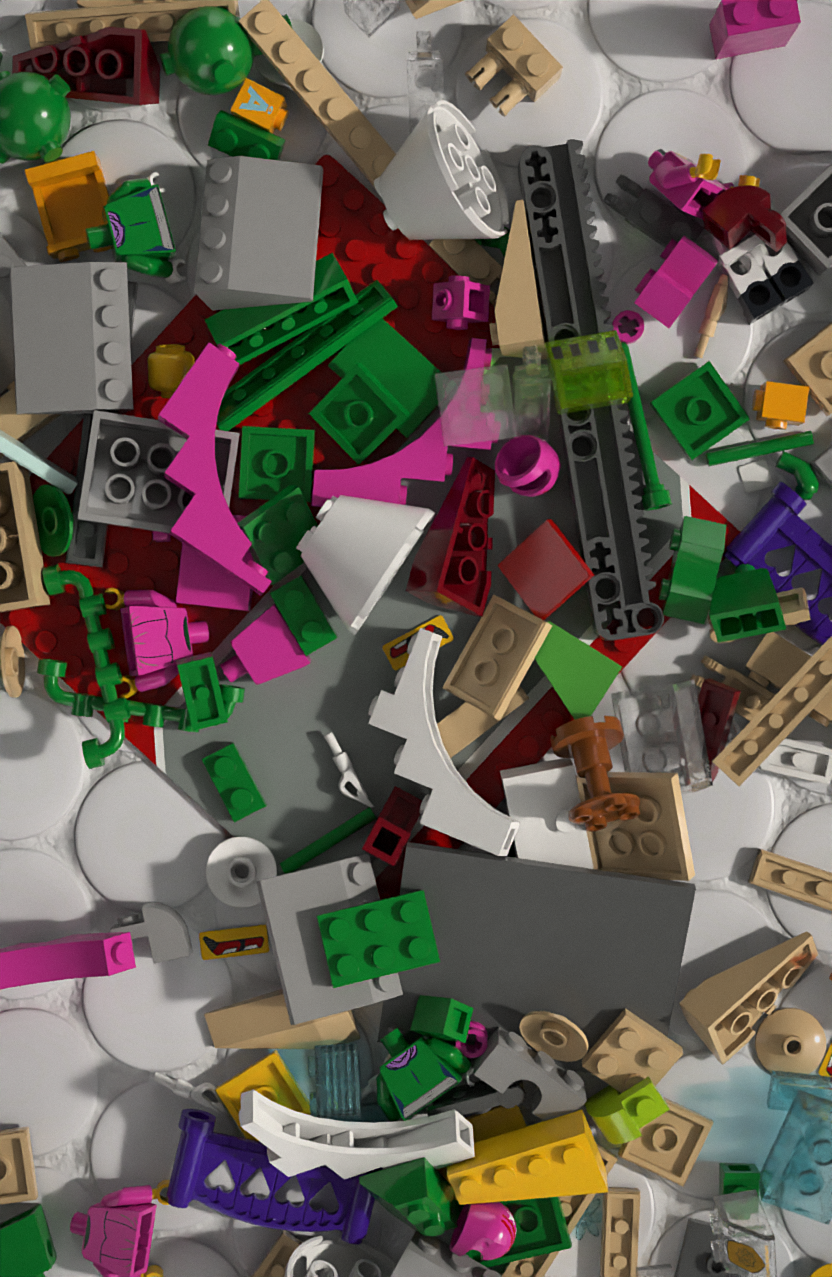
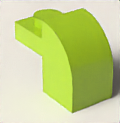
(623, 1114)

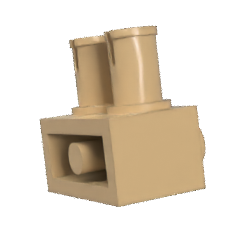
(522, 58)

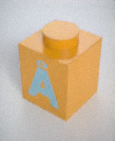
(260, 106)

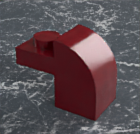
(741, 211)
(393, 826)

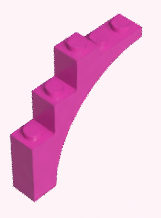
(419, 460)

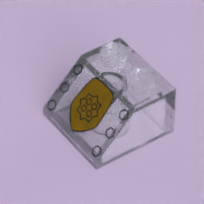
(742, 1236)

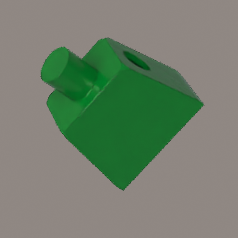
(745, 605)
(26, 1245)

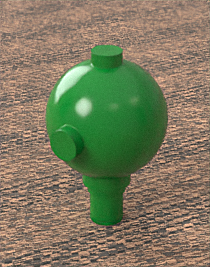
(210, 51)
(32, 116)

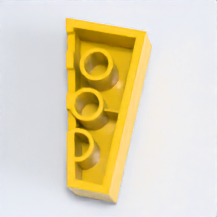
(532, 1163)

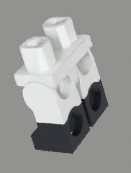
(761, 276)

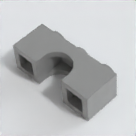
(512, 1060)

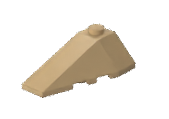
(517, 304)
(733, 1001)
(266, 1025)

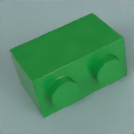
(304, 615)

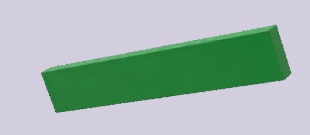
(303, 356)

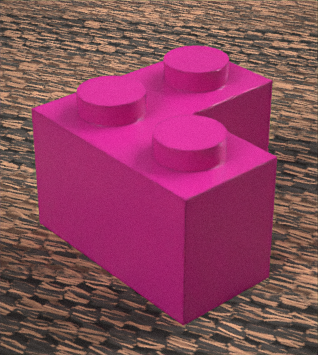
(676, 281)

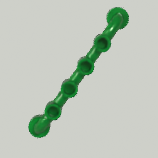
(106, 674)
(152, 713)

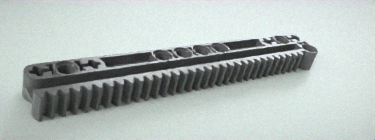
(573, 306)

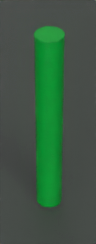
(759, 448)
(328, 840)

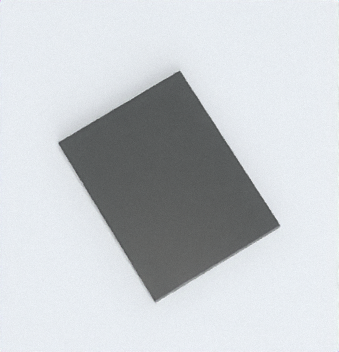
(543, 940)

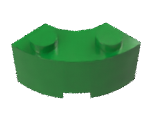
(693, 569)

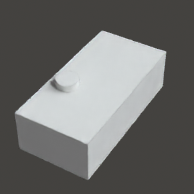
(541, 800)

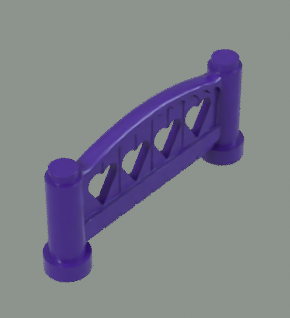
(778, 527)
(204, 1150)

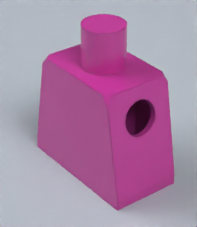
(265, 650)

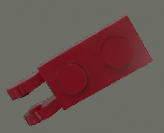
(717, 709)

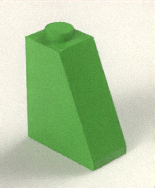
(575, 671)

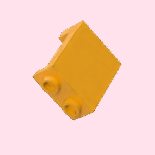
(69, 200)

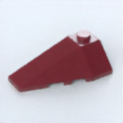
(100, 66)
(453, 555)

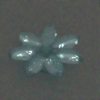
(592, 1218)

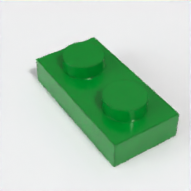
(242, 138)
(201, 691)
(234, 782)

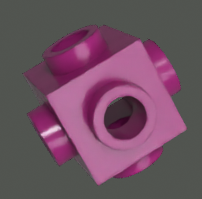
(460, 302)

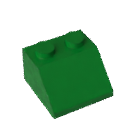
(415, 1196)

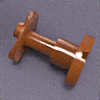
(589, 747)

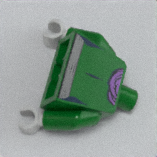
(138, 230)
(418, 1074)

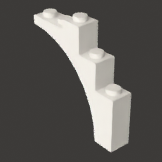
(423, 759)
(305, 1142)

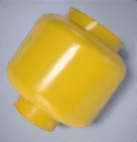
(168, 368)

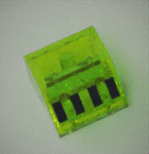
(588, 372)

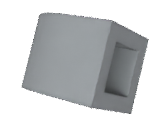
(165, 931)

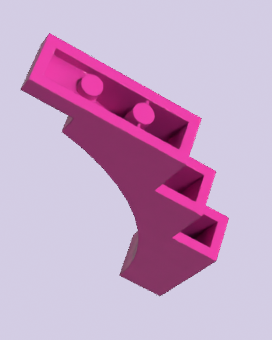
(207, 521)
(66, 958)

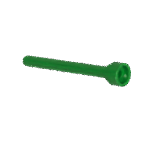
(654, 495)

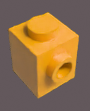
(780, 404)

